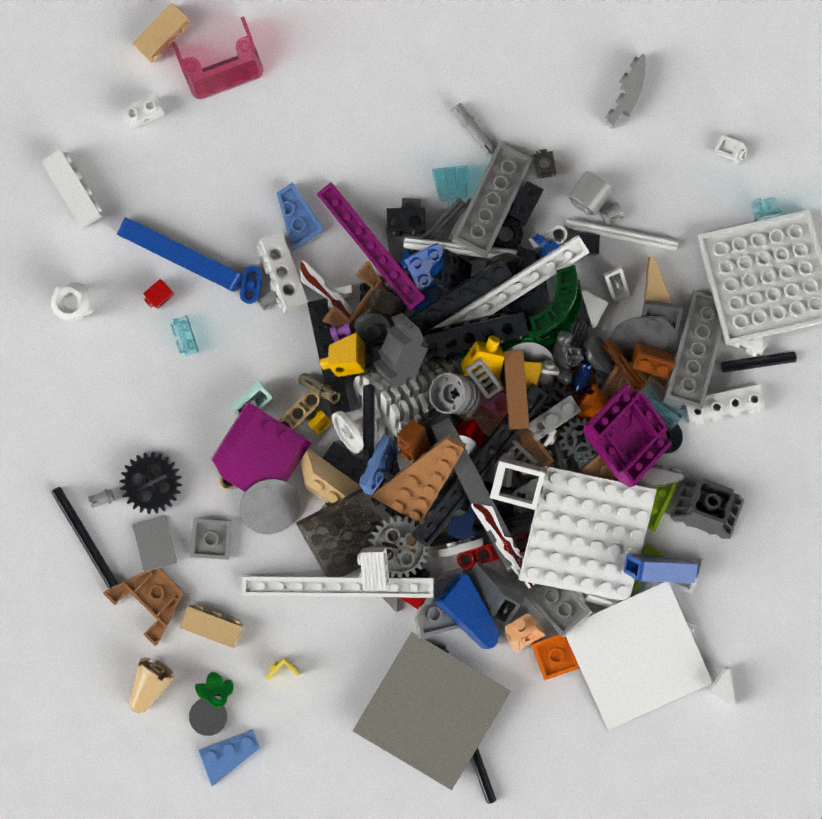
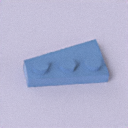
(298, 217)
(378, 464)
(228, 754)

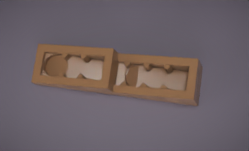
(516, 390)

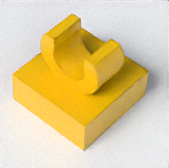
(319, 422)

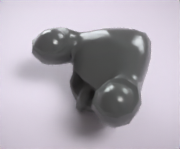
(565, 356)

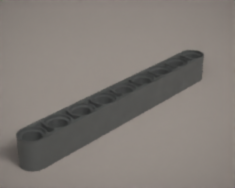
(472, 484)

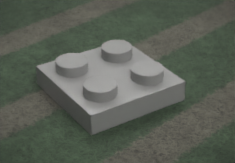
(211, 539)

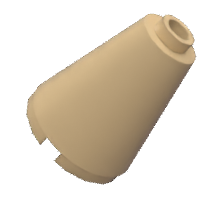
(148, 684)

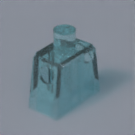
(451, 183)

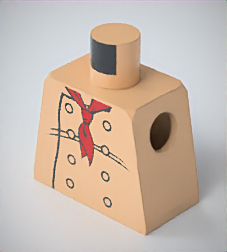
(523, 632)

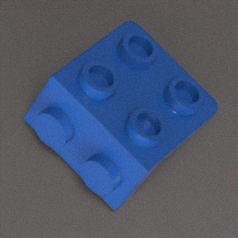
(423, 265)

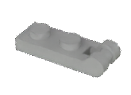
(554, 417)

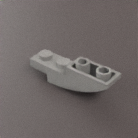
(632, 86)
(658, 477)

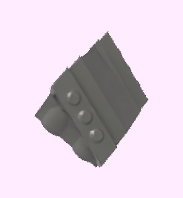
(401, 352)
(707, 507)

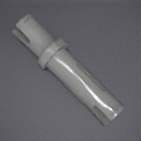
(470, 125)

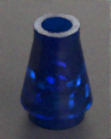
(582, 378)

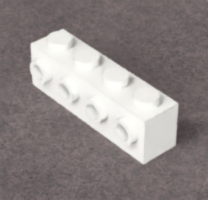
(71, 188)
(726, 403)

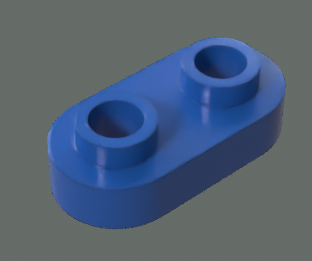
(251, 284)

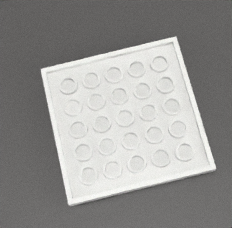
(765, 276)
(585, 533)

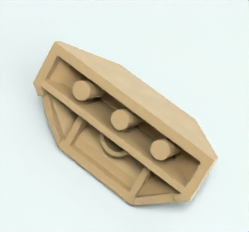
(324, 479)

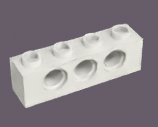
(277, 244)

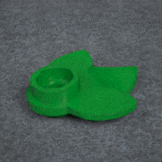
(215, 687)

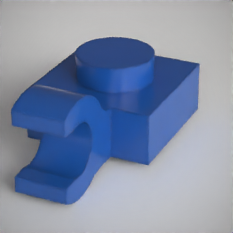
(547, 247)

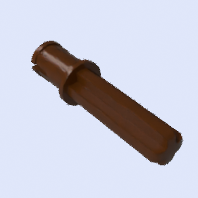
(623, 364)

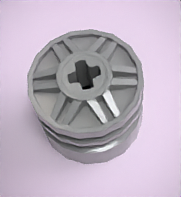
(445, 393)

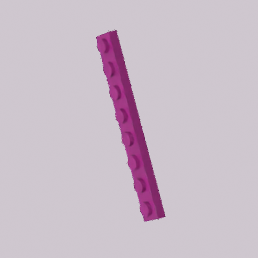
(371, 246)

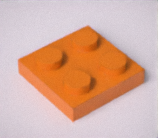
(554, 656)

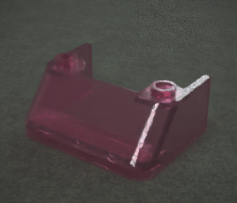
(225, 74)

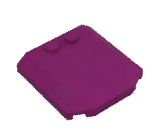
(628, 435)
(258, 449)

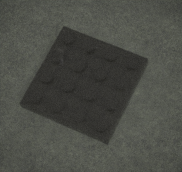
(341, 532)

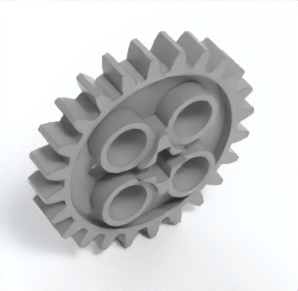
(402, 530)

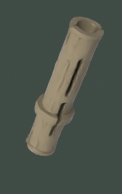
(330, 394)

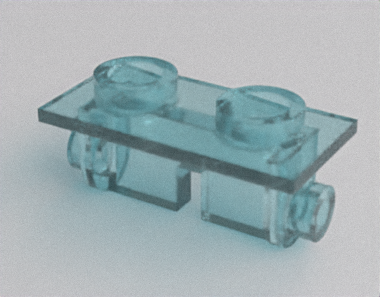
(182, 328)

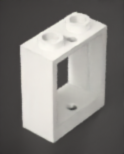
(522, 467)

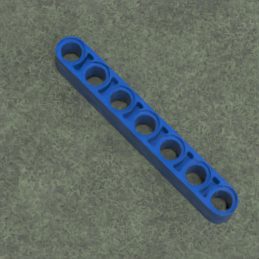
(179, 254)

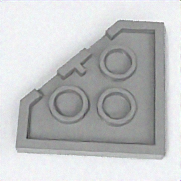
(432, 618)

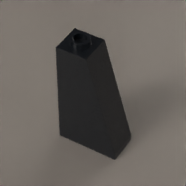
(538, 297)

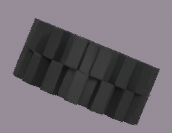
(517, 234)

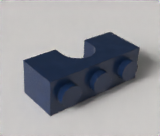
(463, 526)

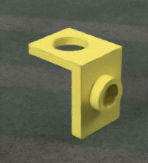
(276, 665)

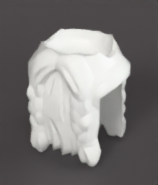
(82, 307)

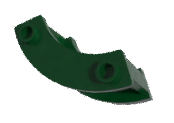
(563, 309)

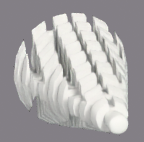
(393, 406)

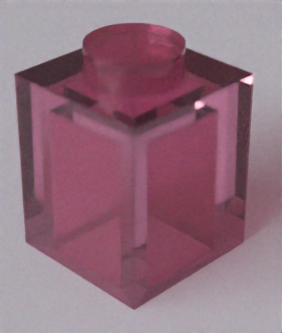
(495, 406)

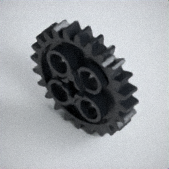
(158, 498)

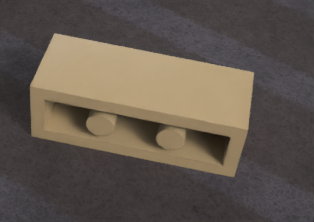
(161, 33)
(212, 625)

